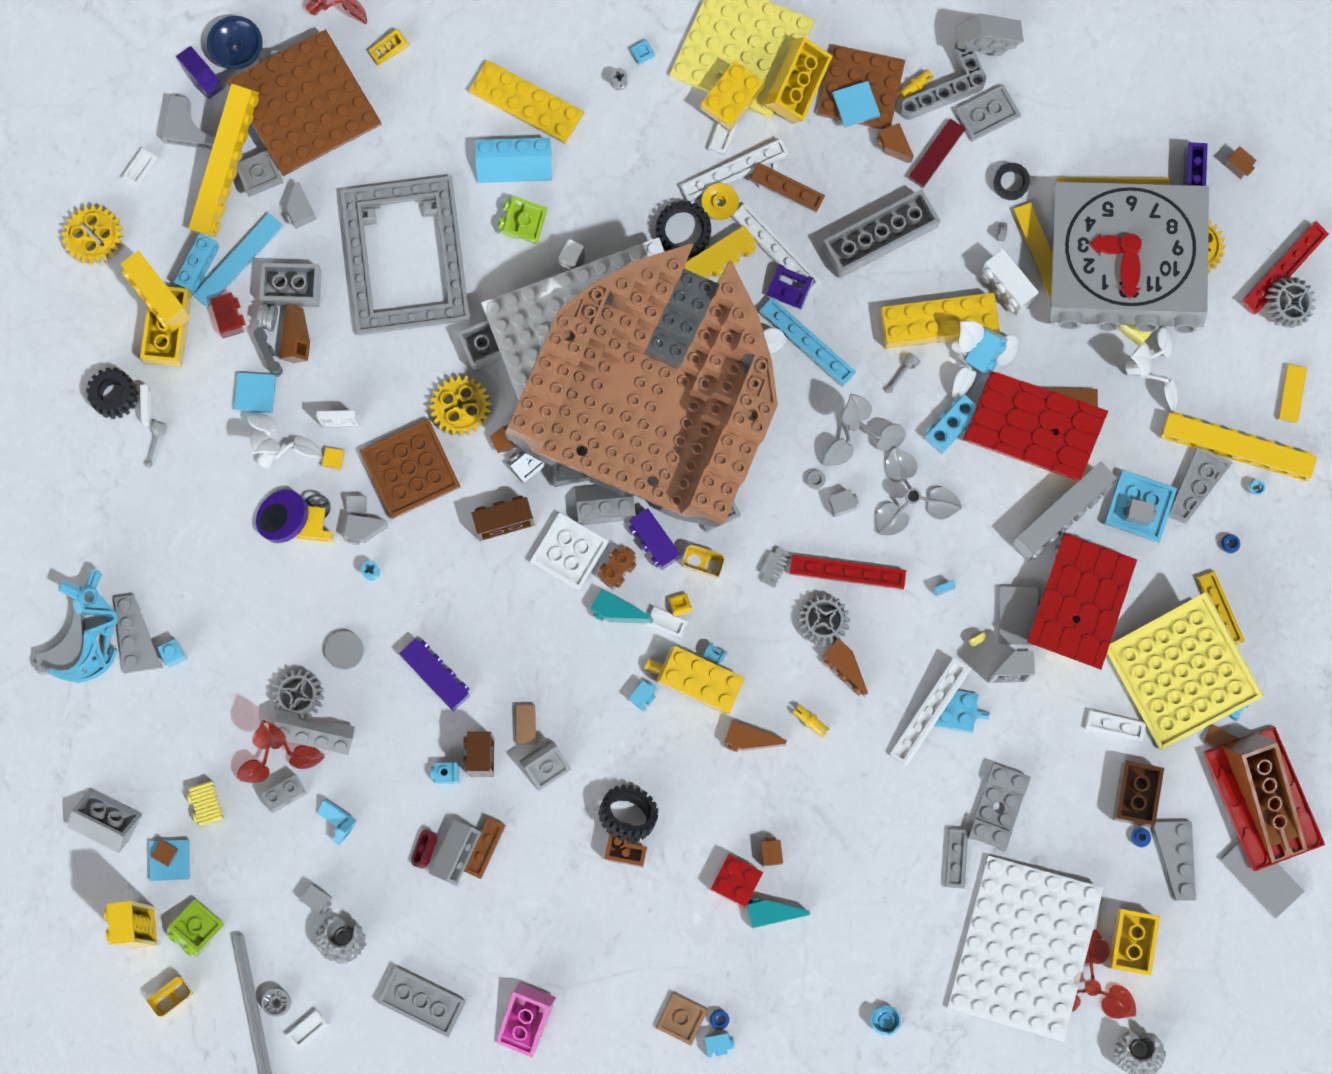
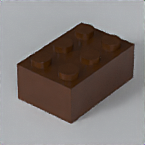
(502, 518)
(480, 754)
(1138, 794)

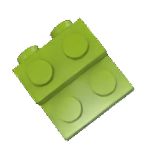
(522, 219)
(194, 928)

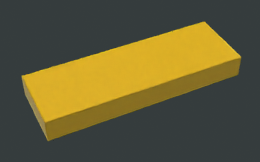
(1292, 393)

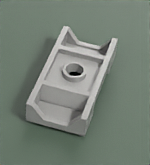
(1008, 789)

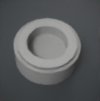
(815, 479)

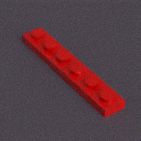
(1285, 266)
(847, 572)

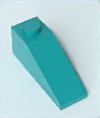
(616, 610)
(768, 912)

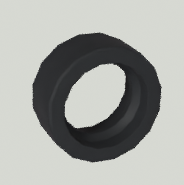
(1011, 167)

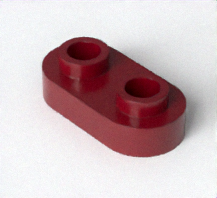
(424, 848)

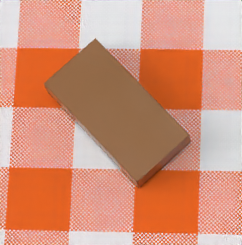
(525, 724)

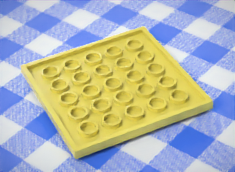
(743, 31)
(1184, 671)

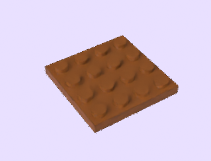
(856, 66)
(410, 469)

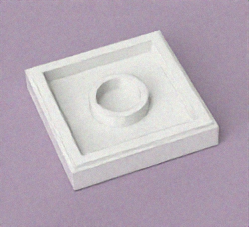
(338, 418)

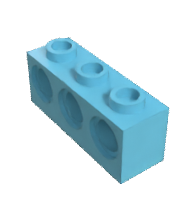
(197, 263)
(950, 433)

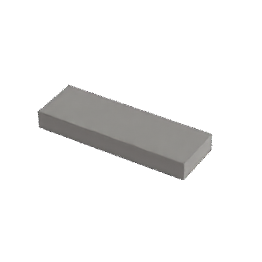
(956, 858)

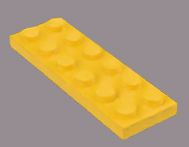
(526, 102)

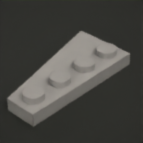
(1198, 482)
(136, 645)
(1178, 857)

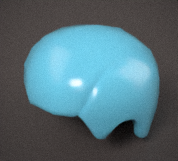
(885, 1020)

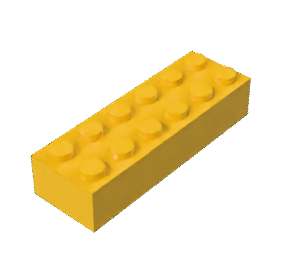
(936, 319)
(131, 924)

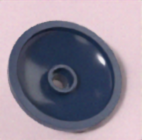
(230, 33)

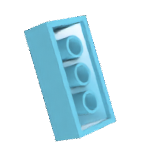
(513, 160)

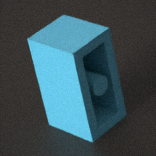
(987, 351)

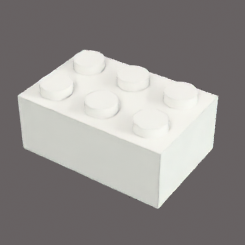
(1009, 283)

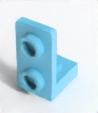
(343, 822)

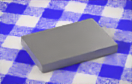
(987, 112)
(1016, 614)

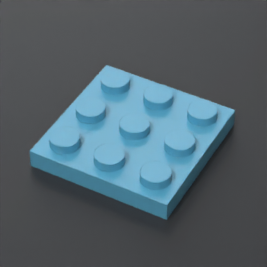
(1140, 488)

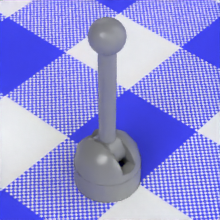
(910, 362)
(158, 430)

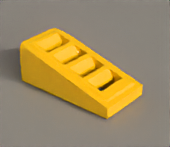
(385, 42)

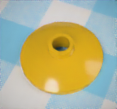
(721, 192)

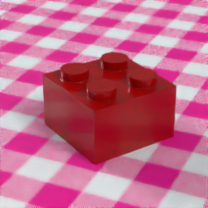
(736, 881)

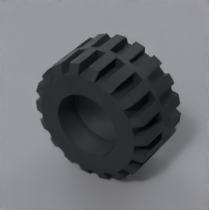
(106, 379)

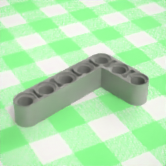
(949, 87)

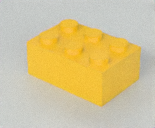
(732, 95)
(1134, 942)

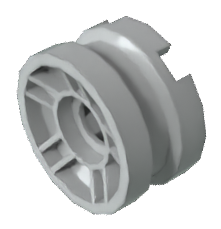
(267, 317)
(282, 1008)

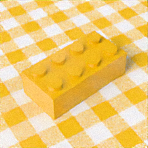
(798, 80)
(154, 291)
(162, 345)
(700, 680)

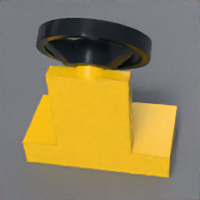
(314, 526)

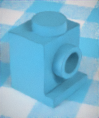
(643, 695)
(452, 776)
(719, 1044)

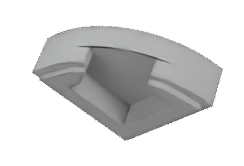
(1002, 232)

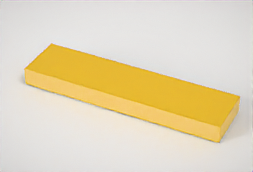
(1210, 583)

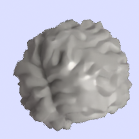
(339, 941)
(1139, 1054)

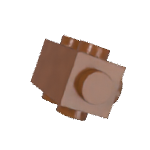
(621, 562)

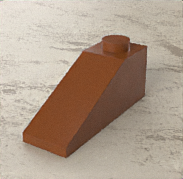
(747, 738)

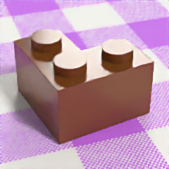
(625, 853)

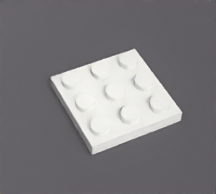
(569, 551)

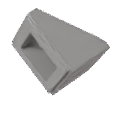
(356, 505)

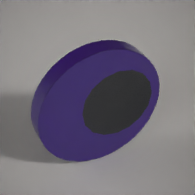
(282, 516)

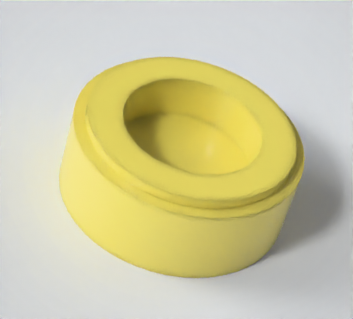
(977, 639)

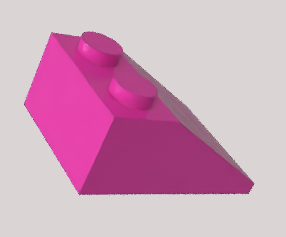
(525, 1019)

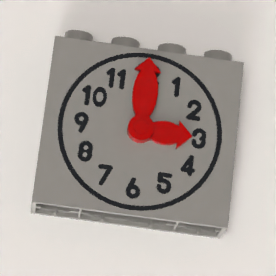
(1129, 256)

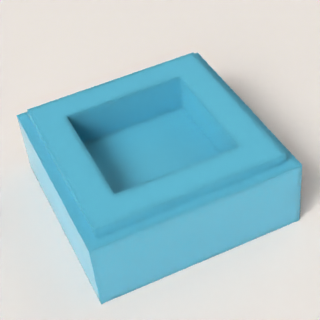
(642, 52)
(944, 588)

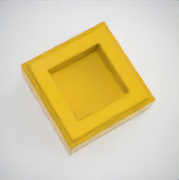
(333, 458)
(680, 604)

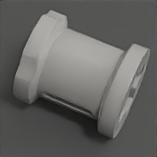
(623, 76)

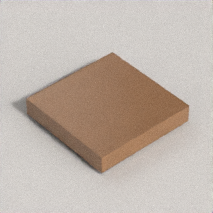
(681, 1018)

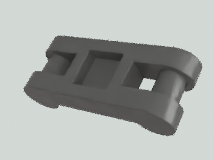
(267, 352)

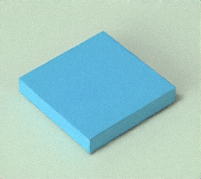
(856, 104)
(255, 392)
(179, 867)

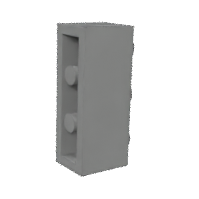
(455, 852)

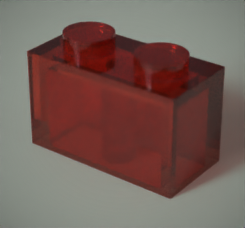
(227, 315)

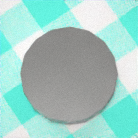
(344, 650)

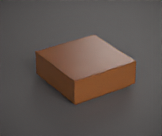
(164, 853)

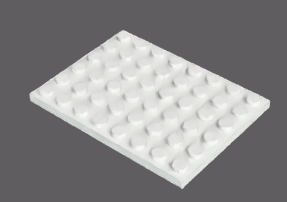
(1025, 948)

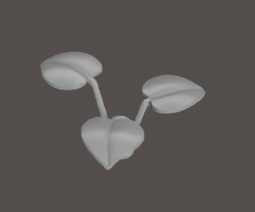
(855, 411)
(892, 519)

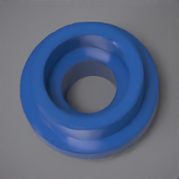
(1234, 539)
(1134, 837)
(724, 1024)

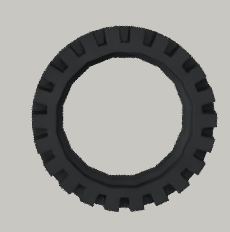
(690, 208)
(621, 829)

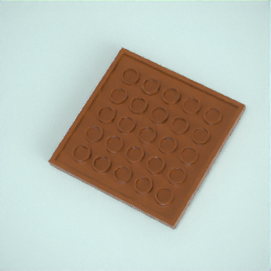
(306, 102)

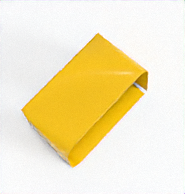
(701, 552)
(163, 992)

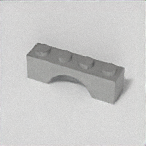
(331, 738)

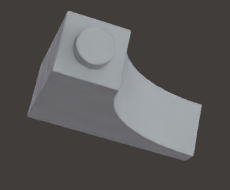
(180, 127)
(66, 652)

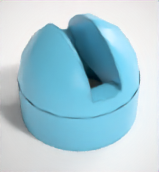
(1257, 491)

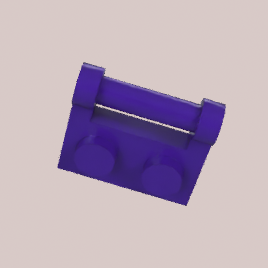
(786, 292)

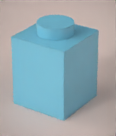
(172, 653)

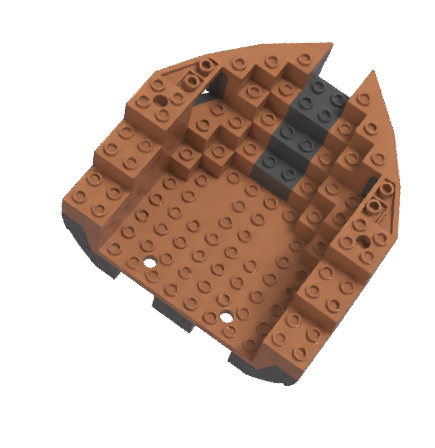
(655, 383)

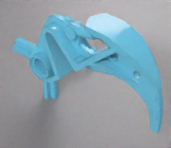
(98, 607)

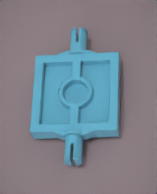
(961, 713)

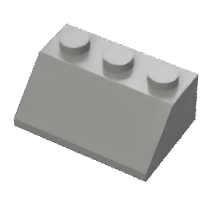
(602, 505)
(1017, 668)
(104, 820)

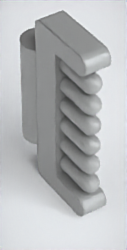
(769, 563)

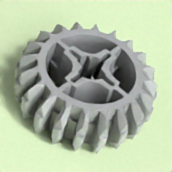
(1280, 300)
(828, 627)
(282, 688)

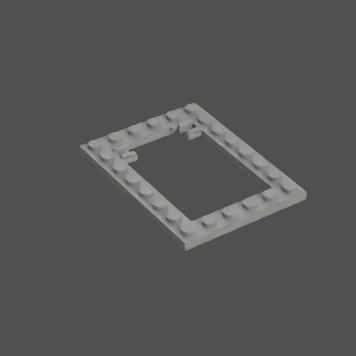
(366, 200)

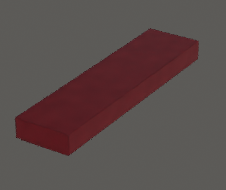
(936, 153)

